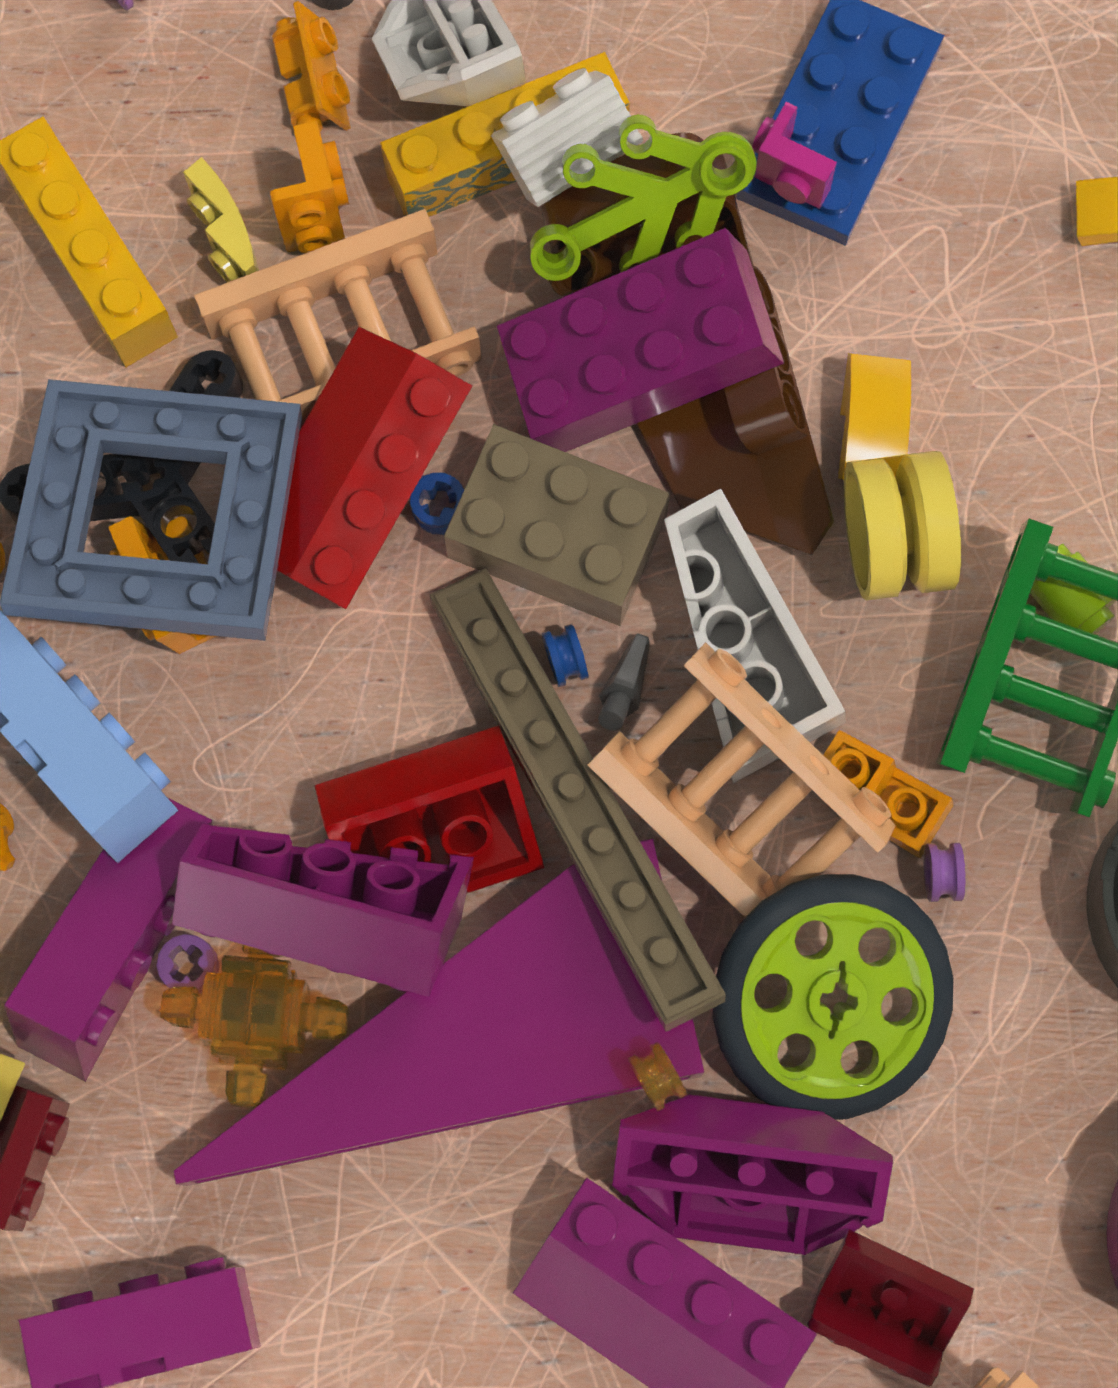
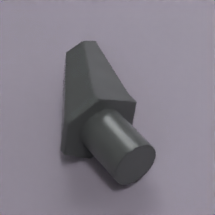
(624, 687)

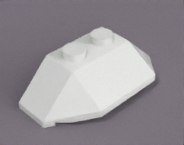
(448, 51)

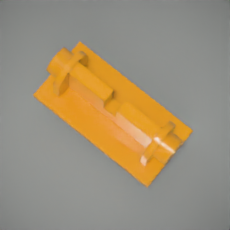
(308, 48)

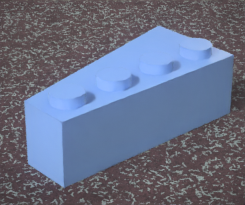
(73, 750)

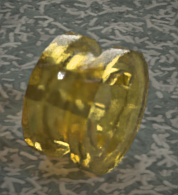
(657, 1076)

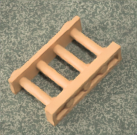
(344, 269)
(679, 810)

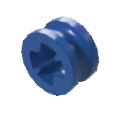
(427, 489)
(565, 655)

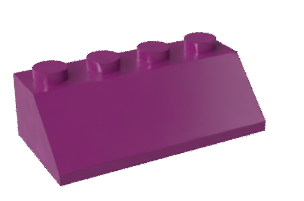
(657, 1302)

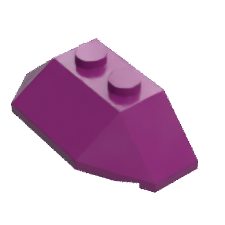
(751, 1174)

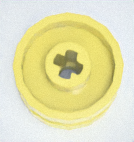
(902, 525)

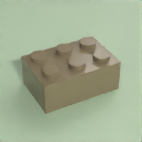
(556, 524)

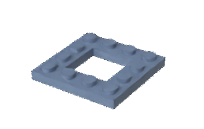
(225, 598)

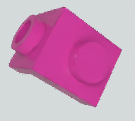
(788, 166)

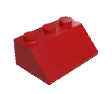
(442, 804)

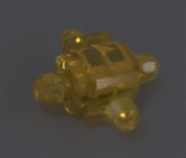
(253, 1018)

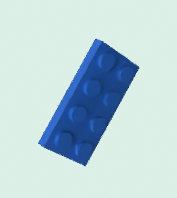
(851, 107)

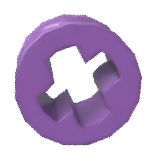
(944, 872)
(168, 968)

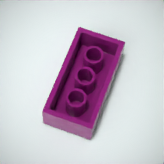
(640, 343)

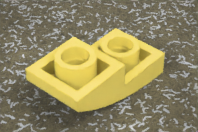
(225, 228)

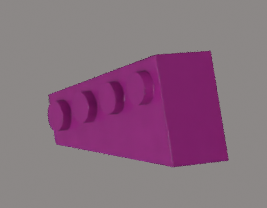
(324, 903)

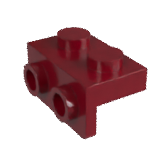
(29, 1135)
(889, 1308)

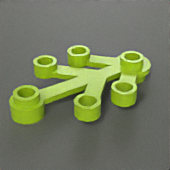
(650, 196)

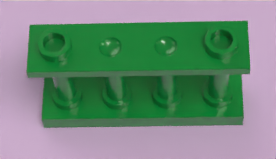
(993, 680)

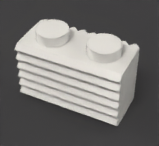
(536, 137)

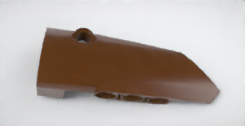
(739, 438)

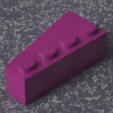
(100, 950)

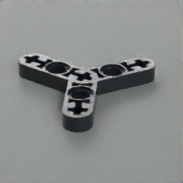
(171, 492)

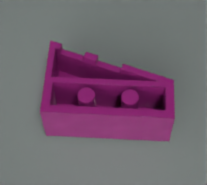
(142, 1329)

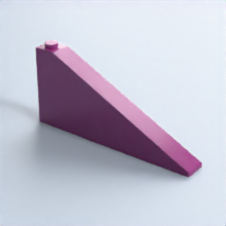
(512, 1028)

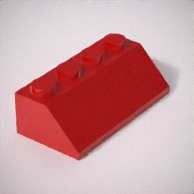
(362, 461)

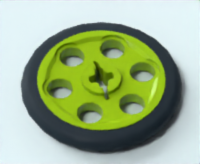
(767, 946)

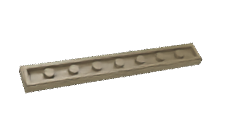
(578, 802)

